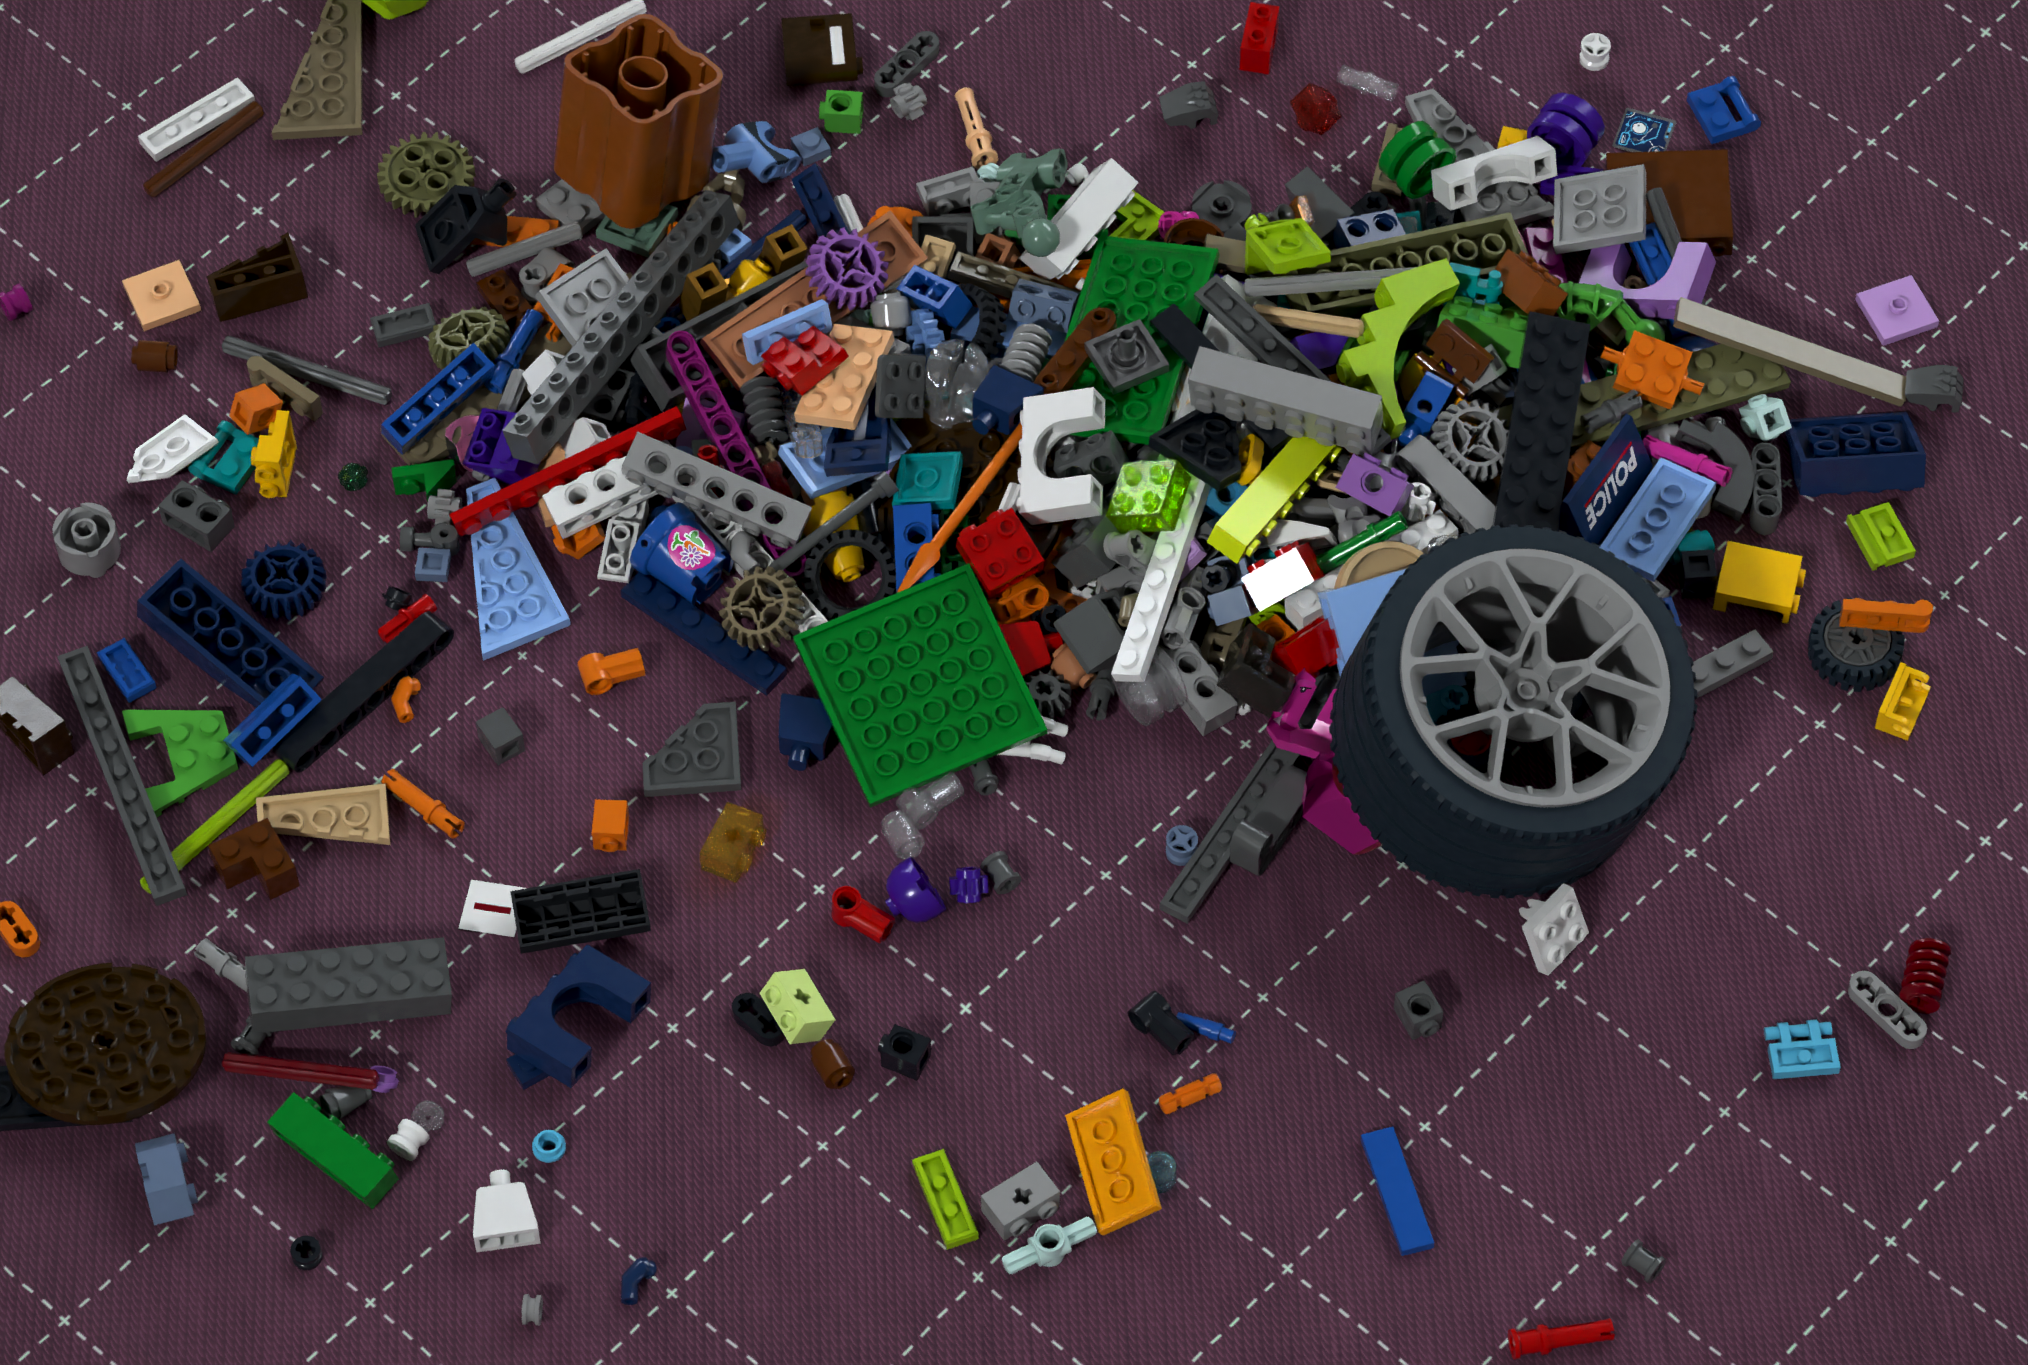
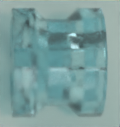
(1164, 1179)

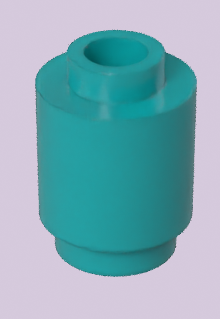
(1692, 541)

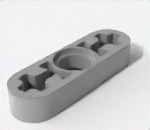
(1883, 995)

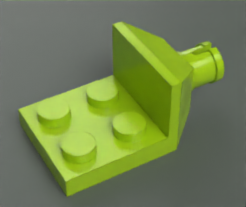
(1282, 246)

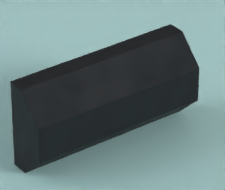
(580, 911)

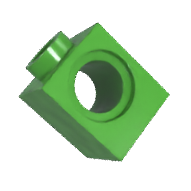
(842, 111)

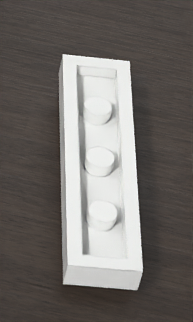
(196, 119)

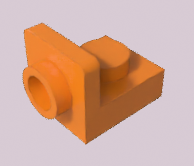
(580, 542)

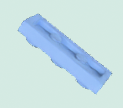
(790, 326)

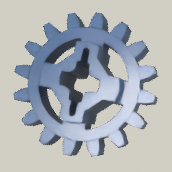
(923, 333)

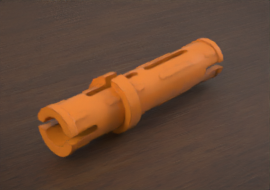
(432, 810)

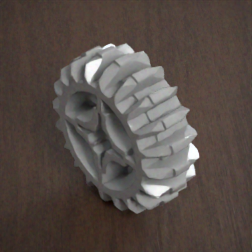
(1451, 429)

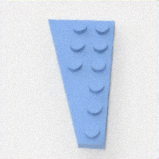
(510, 584)

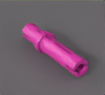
(1696, 463)

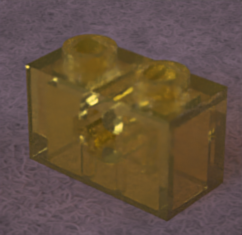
(732, 842)

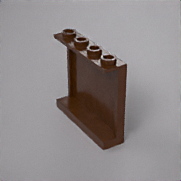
(1695, 190)

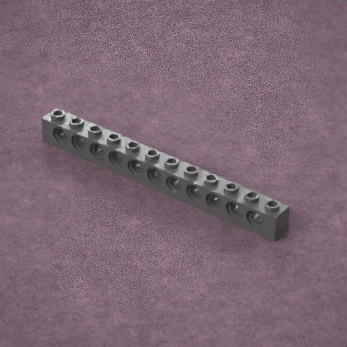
(620, 327)

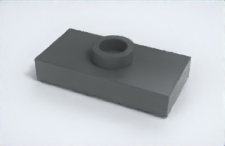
(403, 325)

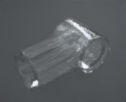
(925, 802)

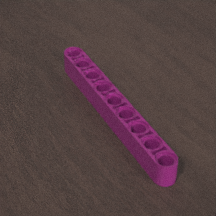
(722, 415)

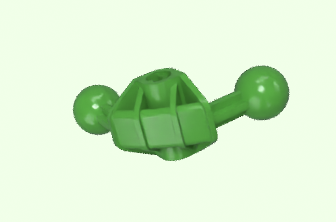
(1594, 303)

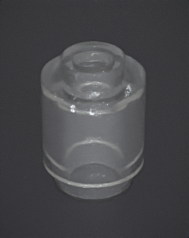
(902, 834)

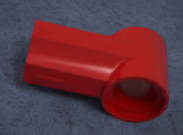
(862, 916)

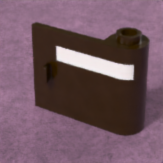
(820, 50)

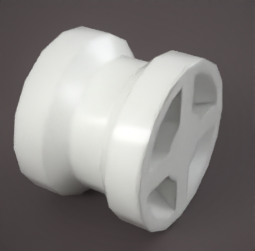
(1595, 51)
(408, 1139)

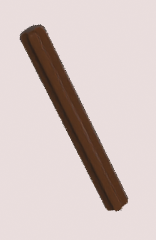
(203, 149)

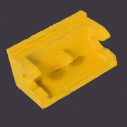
(1903, 702)

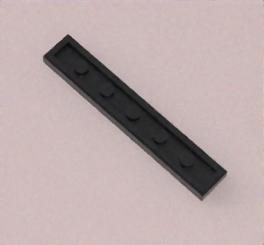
(1185, 340)

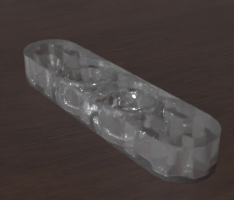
(804, 437)

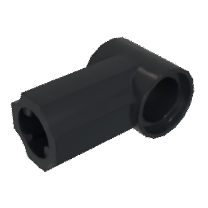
(1155, 1017)

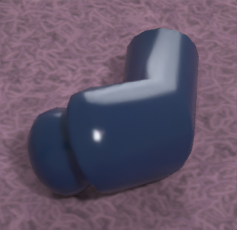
(632, 1276)

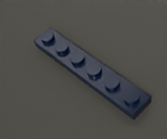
(702, 632)

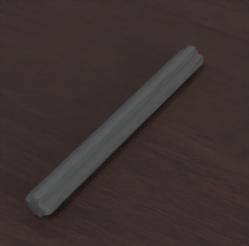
(309, 370)

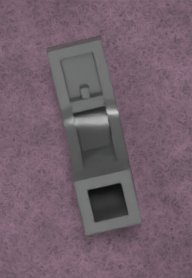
(1729, 451)

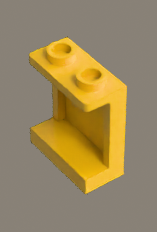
(1759, 579)

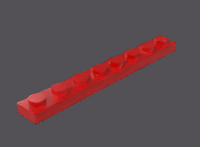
(530, 489)

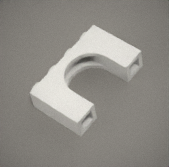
(1043, 423)

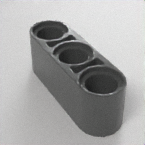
(1763, 500)

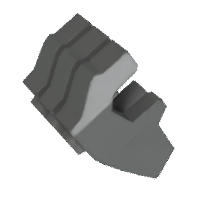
(1188, 105)
(1935, 386)

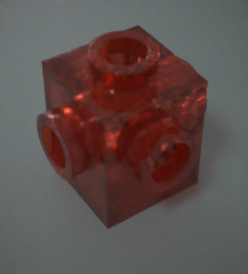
(1315, 109)

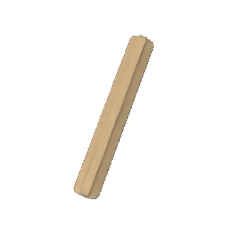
(1311, 321)

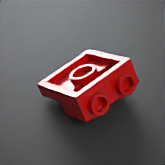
(803, 361)

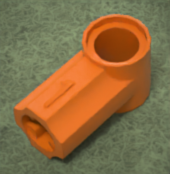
(602, 672)

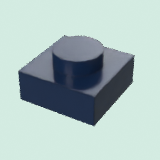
(525, 1072)

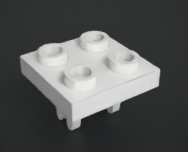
(1553, 928)

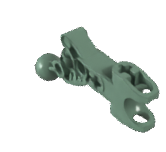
(1018, 200)

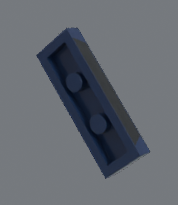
(819, 201)

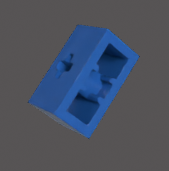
(937, 294)

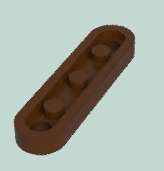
(1071, 357)

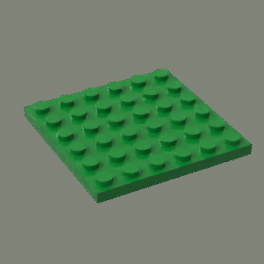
(919, 685)

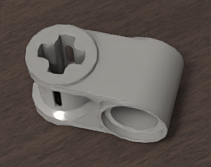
(540, 271)
(1130, 550)

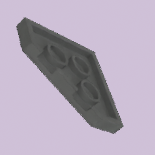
(697, 755)

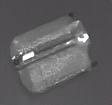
(953, 380)

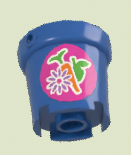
(681, 554)

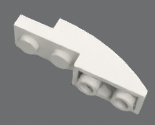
(620, 539)

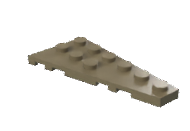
(328, 83)

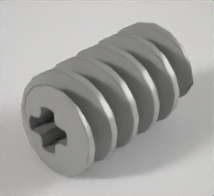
(1027, 351)

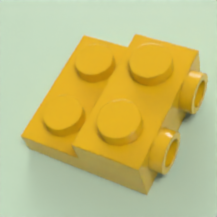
(275, 457)

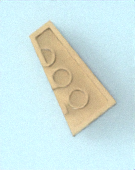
(335, 814)

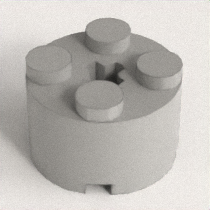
(86, 539)

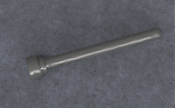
(881, 487)

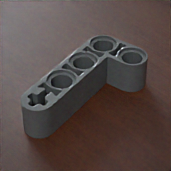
(1258, 841)

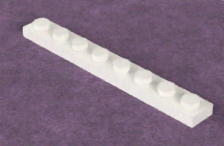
(1159, 588)

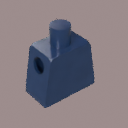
(1000, 400)
(804, 730)

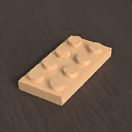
(844, 392)

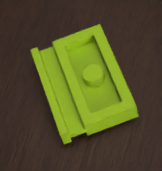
(1880, 536)

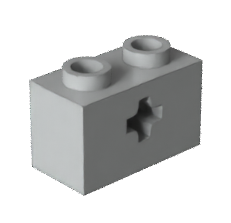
(1020, 1201)

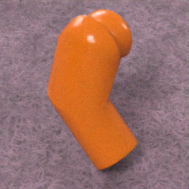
(400, 699)

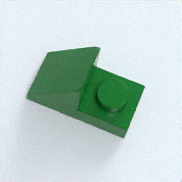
(424, 477)

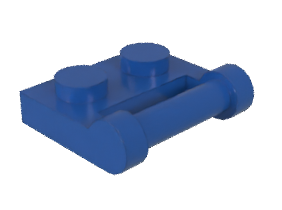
(1714, 114)

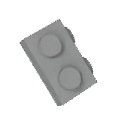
(947, 191)

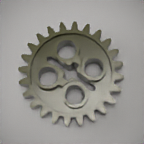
(423, 172)

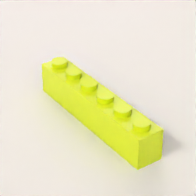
(1271, 497)

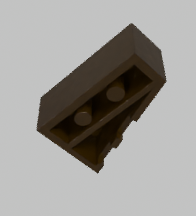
(259, 282)
(33, 726)

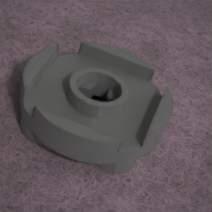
(1229, 194)

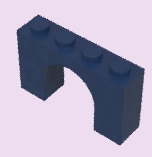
(586, 978)

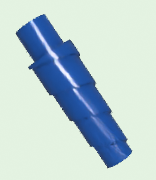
(1208, 1028)

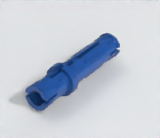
(514, 351)

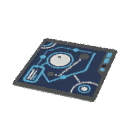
(1643, 132)

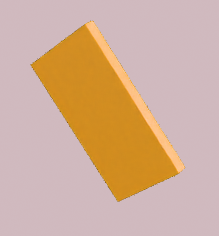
(1113, 1162)

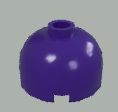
(912, 893)

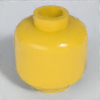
(749, 275)

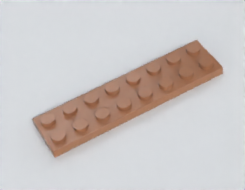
(726, 342)

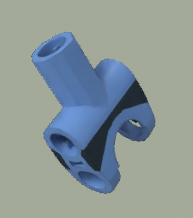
(750, 148)

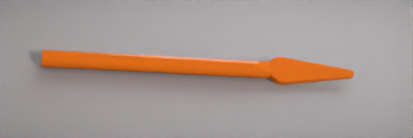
(930, 552)

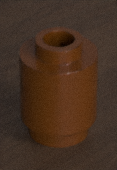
(154, 356)
(832, 1064)

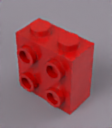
(999, 552)

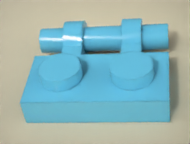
(1802, 1058)

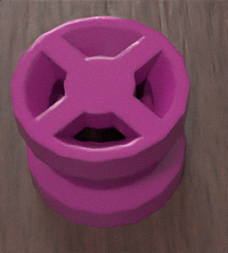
(15, 302)

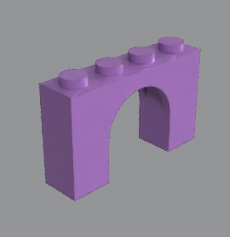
(1685, 278)

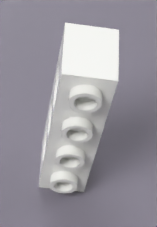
(598, 504)

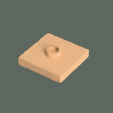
(161, 295)

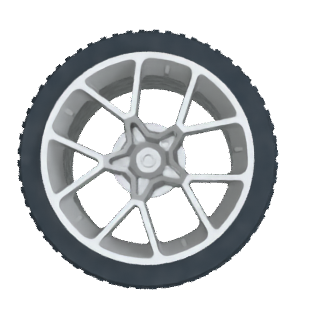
(1575, 627)

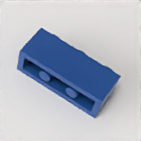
(272, 719)

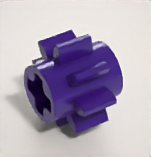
(968, 884)

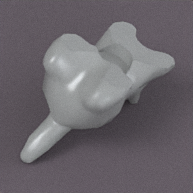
(1350, 516)

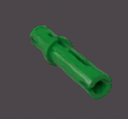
(1373, 534)

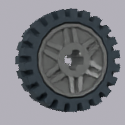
(1853, 653)

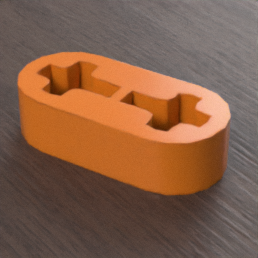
(21, 925)

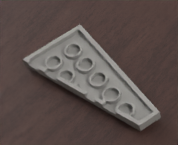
(1495, 199)

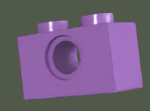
(1357, 478)

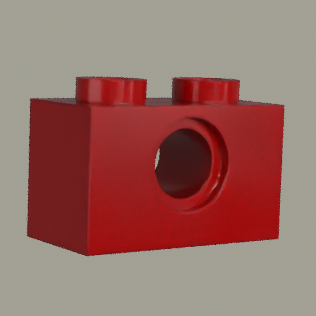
(1259, 38)

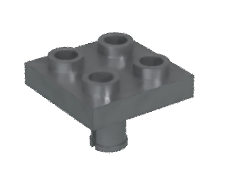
(1126, 356)

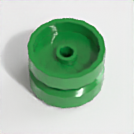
(1412, 157)

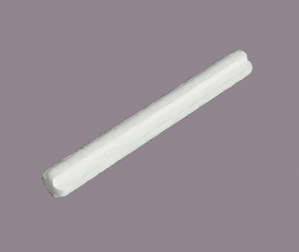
(578, 36)

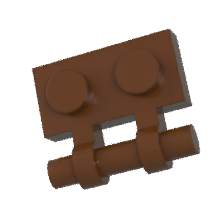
(1457, 350)

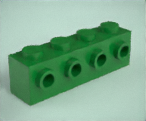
(333, 1150)

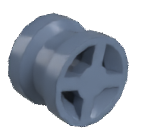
(1183, 837)

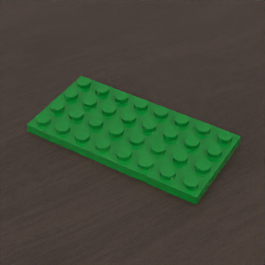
(1137, 283)

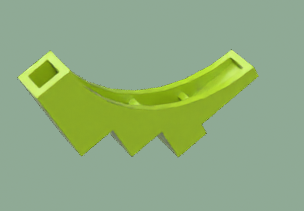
(1400, 302)

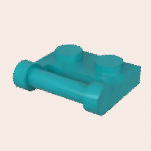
(235, 464)

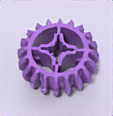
(823, 255)

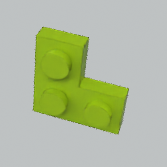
(1139, 219)

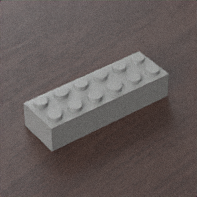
(1285, 401)

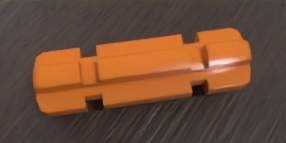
(1190, 1093)

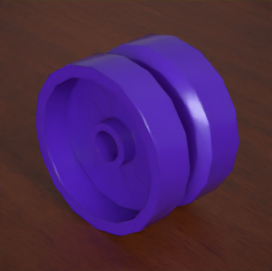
(1569, 127)

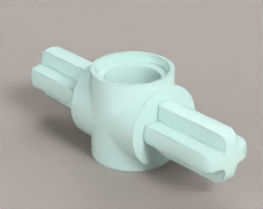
(1036, 1253)

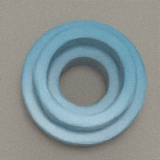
(545, 1138)

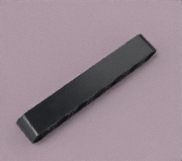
(363, 691)

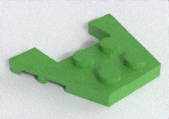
(194, 749)

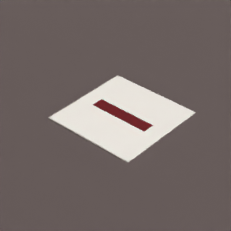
(489, 909)

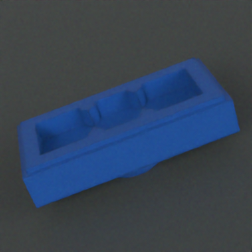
(126, 670)

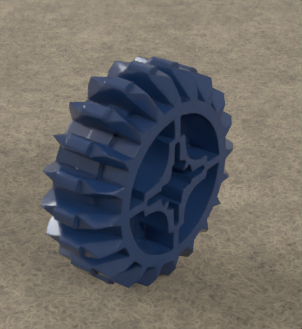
(285, 570)

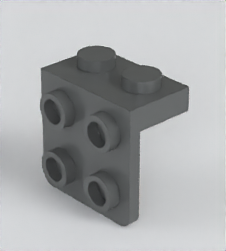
(900, 386)

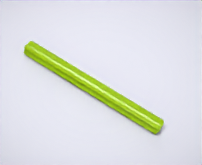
(226, 815)

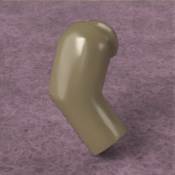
(1126, 608)

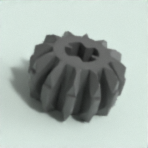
(1049, 693)

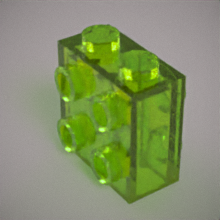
(1148, 496)

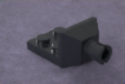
(462, 217)

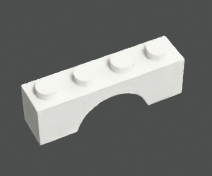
(1523, 161)
(583, 431)

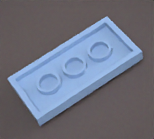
(811, 471)
(1658, 518)

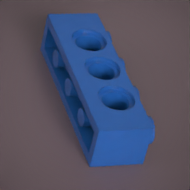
(437, 399)
(908, 522)

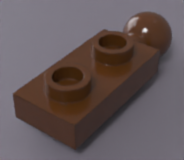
(504, 297)

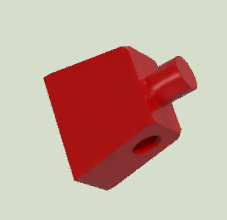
(1030, 646)

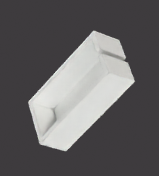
(1083, 217)

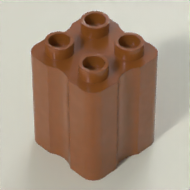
(637, 120)

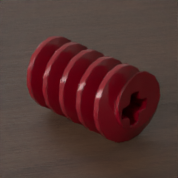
(1925, 975)

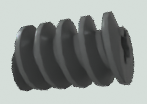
(763, 411)

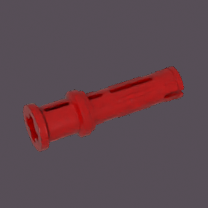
(1545, 1339)

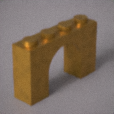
(708, 288)

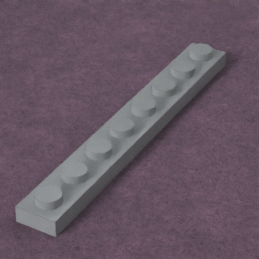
(1711, 672)

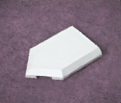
(170, 451)

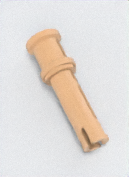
(967, 103)

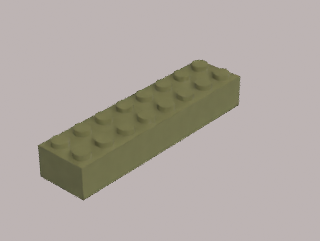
(1468, 243)

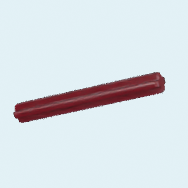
(300, 1070)

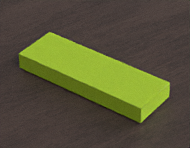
(945, 1199)

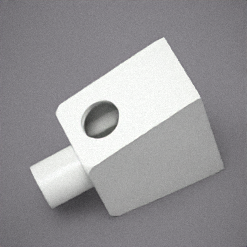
(503, 1215)

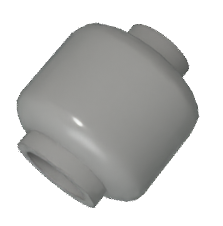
(891, 312)

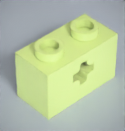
(797, 1006)

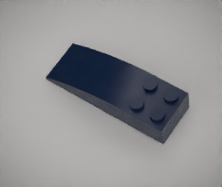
(219, 635)

